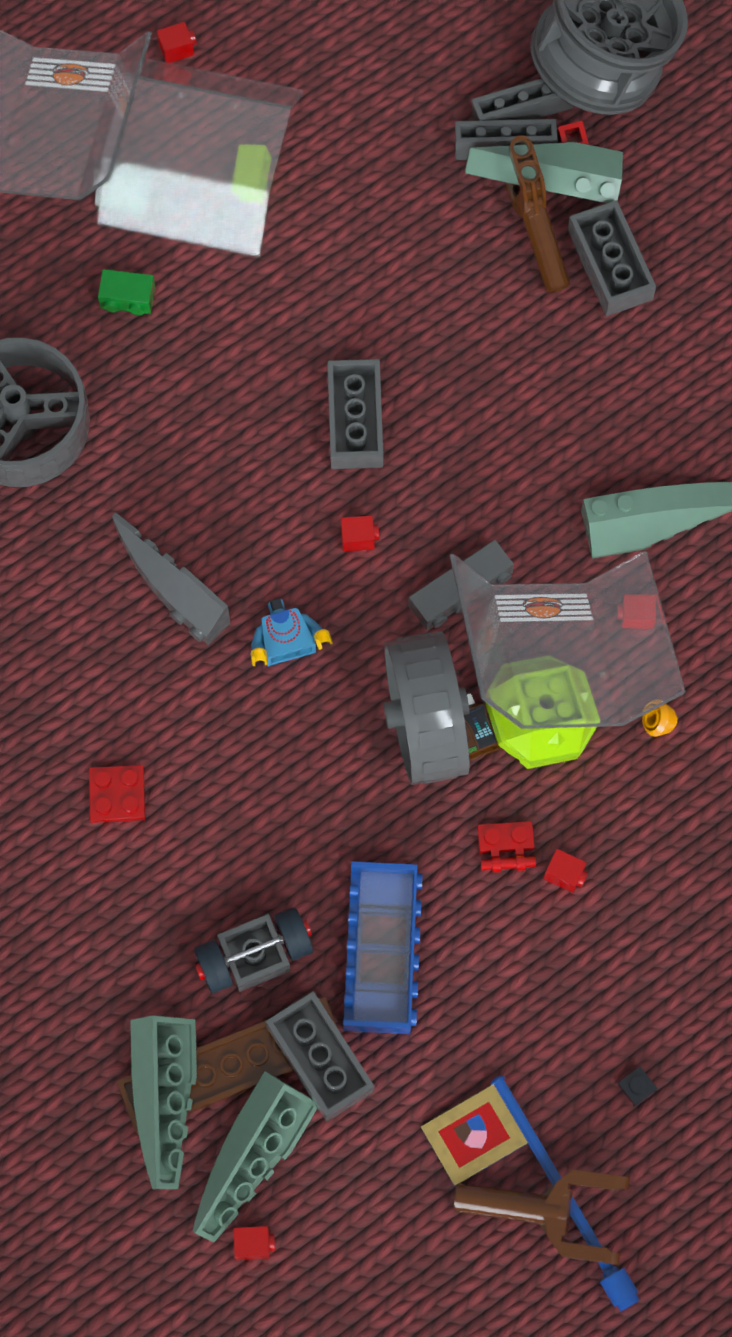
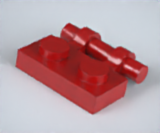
(506, 838)

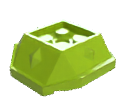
(539, 745)

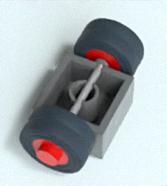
(254, 951)

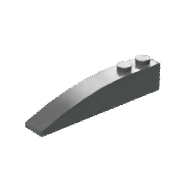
(178, 589)

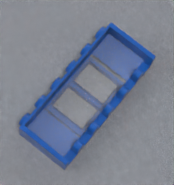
(382, 948)

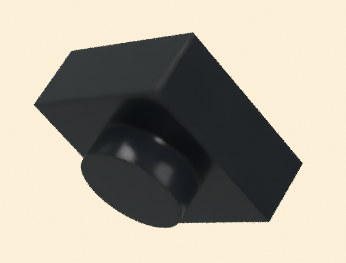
(637, 1086)

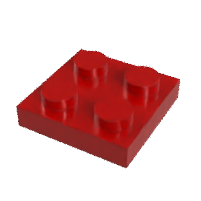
(117, 793)

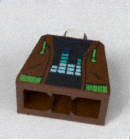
(479, 730)

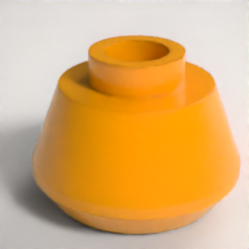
(660, 721)

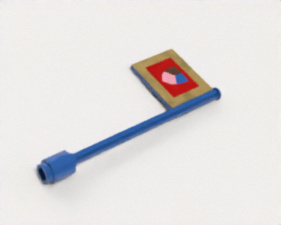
(489, 1130)

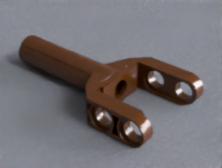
(531, 206)
(548, 1210)

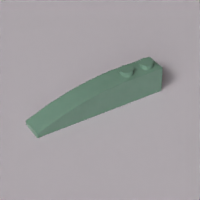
(566, 168)
(646, 516)
(161, 1083)
(257, 1141)

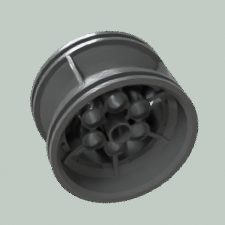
(594, 50)

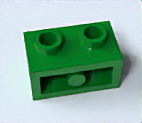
(126, 292)

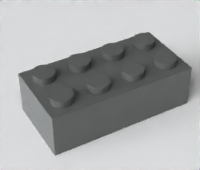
(611, 258)
(355, 414)
(320, 1056)

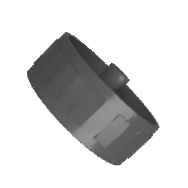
(17, 407)
(426, 708)

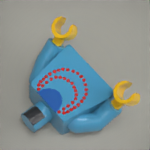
(286, 635)

